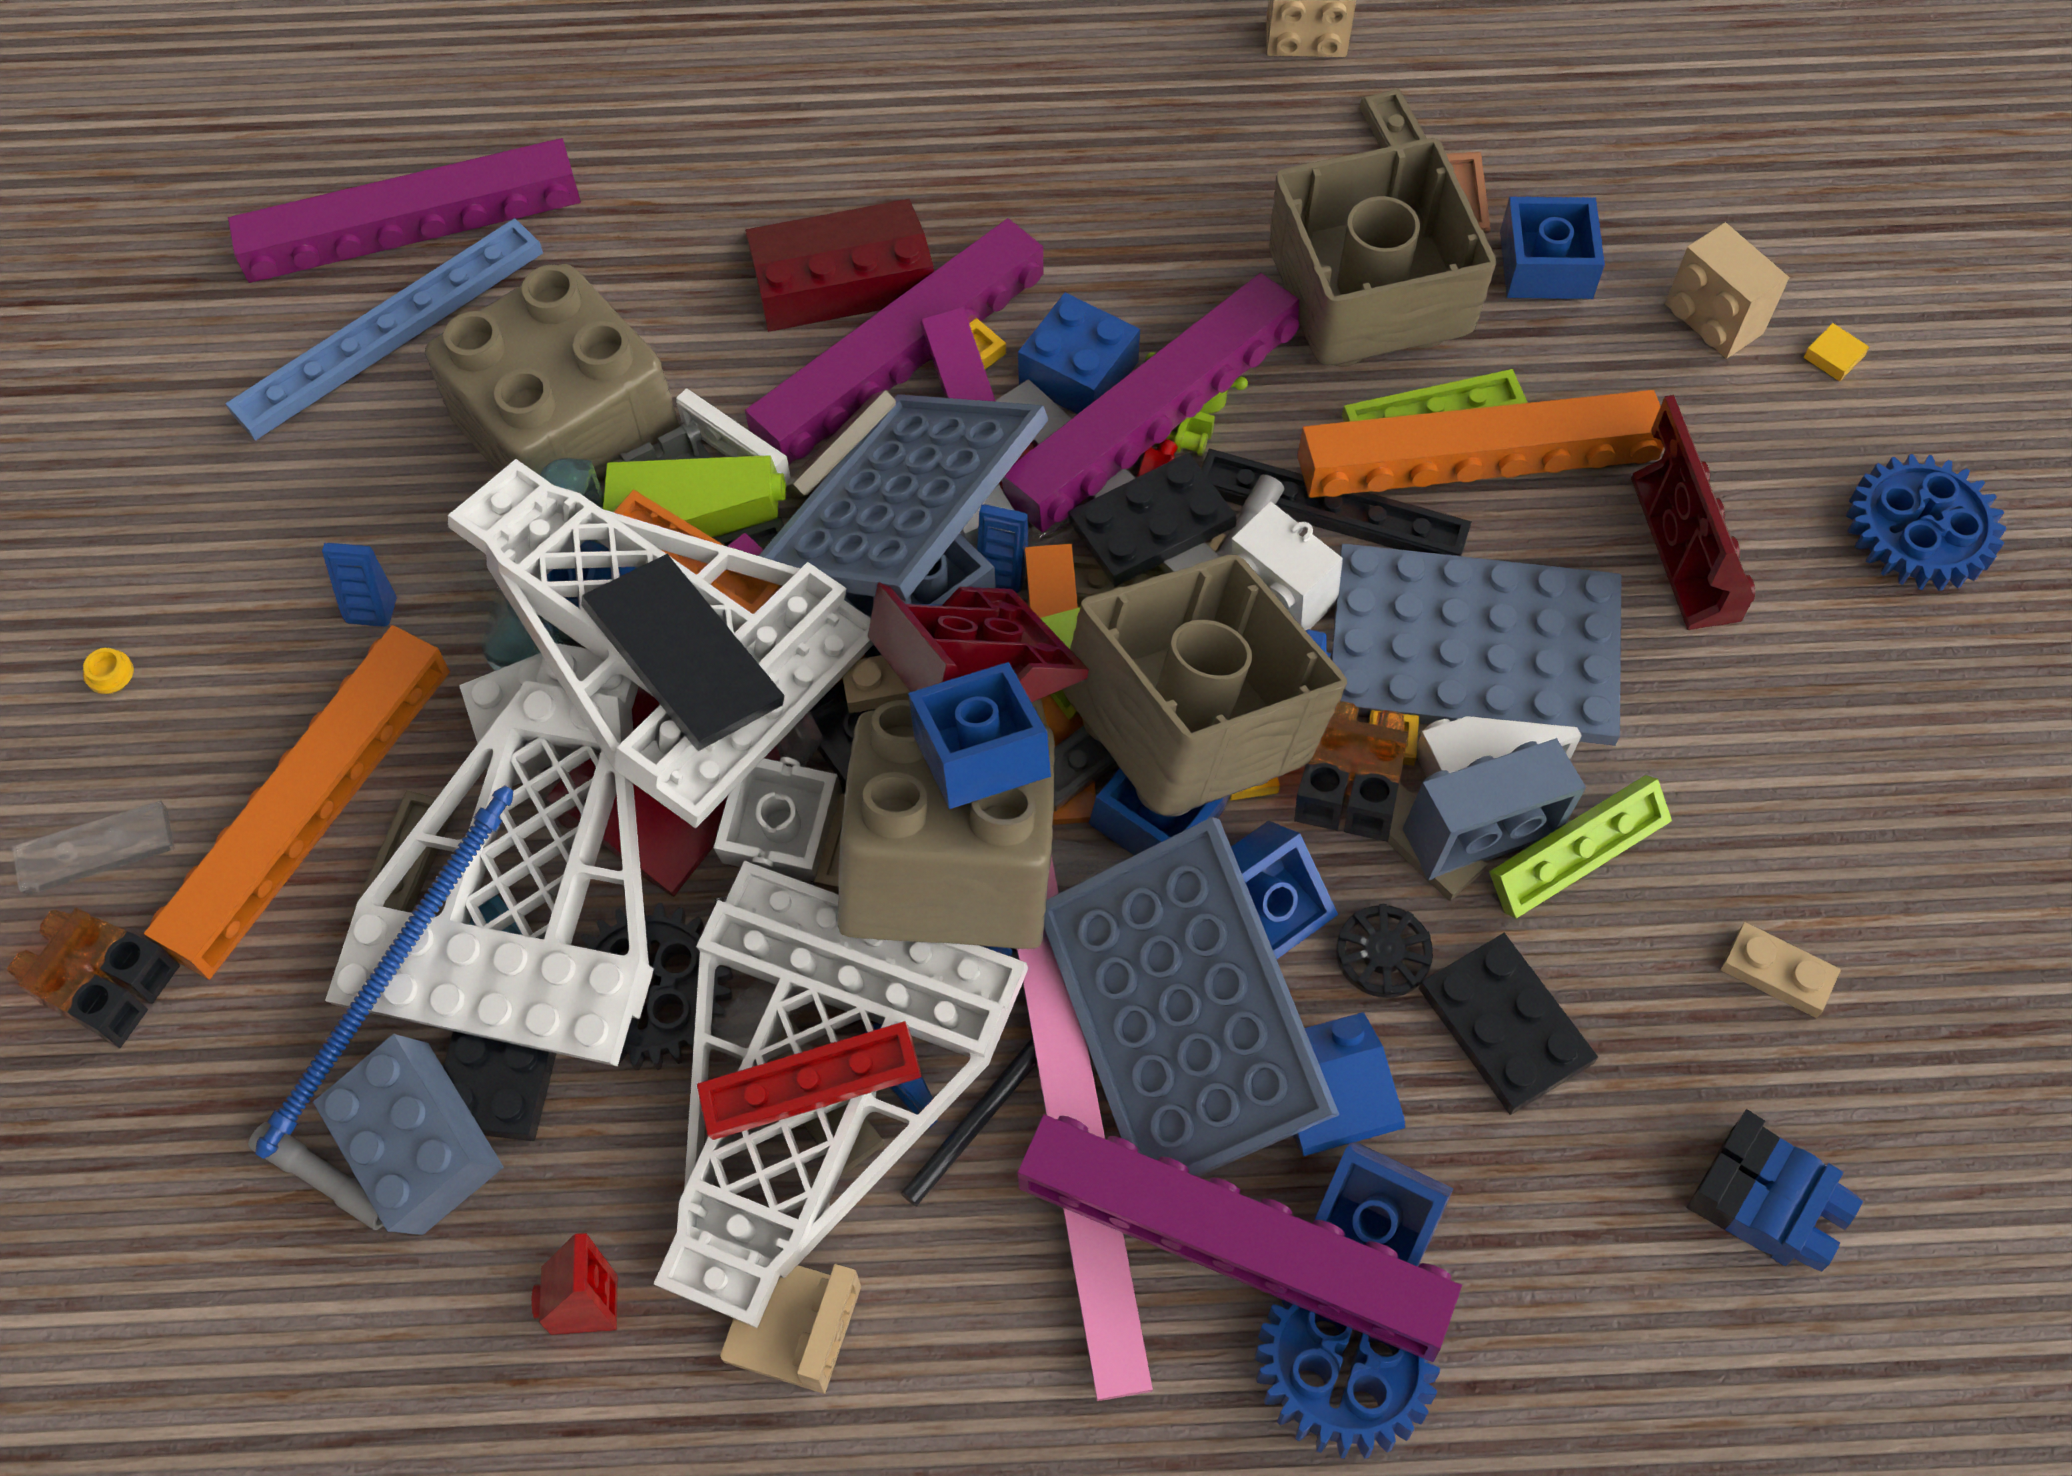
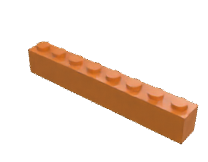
(1479, 443)
(297, 802)

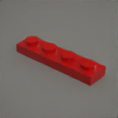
(808, 1080)

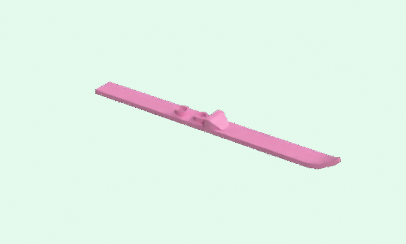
(1096, 1250)

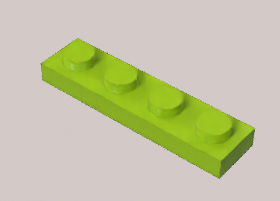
(1470, 393)
(1580, 846)

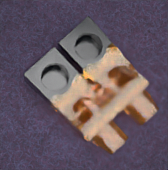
(1357, 753)
(73, 967)

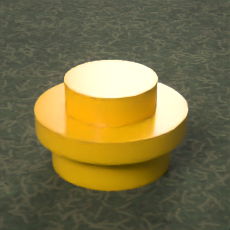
(107, 670)

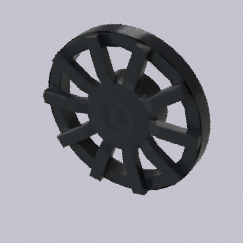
(1384, 951)

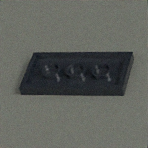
(682, 651)

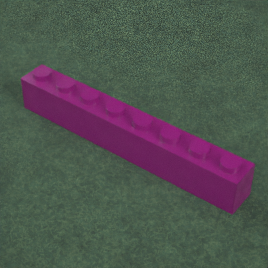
(403, 210)
(892, 342)
(1151, 402)
(1240, 1236)

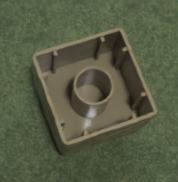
(1379, 251)
(551, 376)
(1201, 684)
(934, 870)

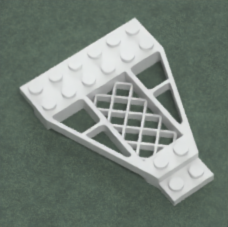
(799, 637)
(788, 935)
(502, 983)

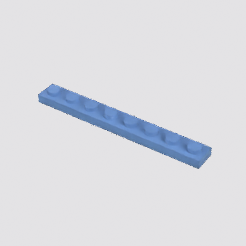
(383, 329)

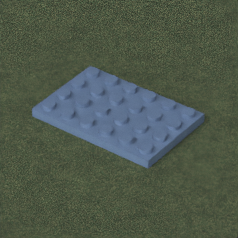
(906, 491)
(1479, 640)
(1186, 1004)

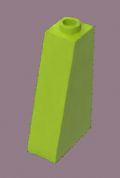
(705, 492)

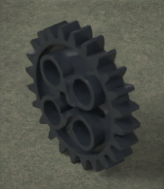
(676, 988)

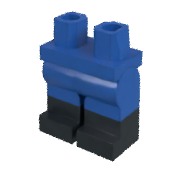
(1774, 1195)

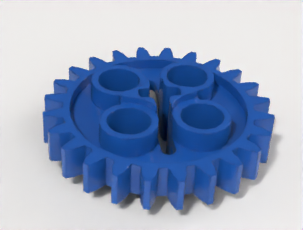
(1925, 522)
(1395, 1382)

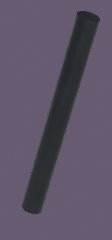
(970, 1125)

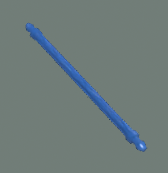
(285, 1118)

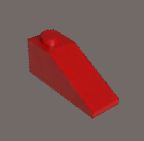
(576, 1290)

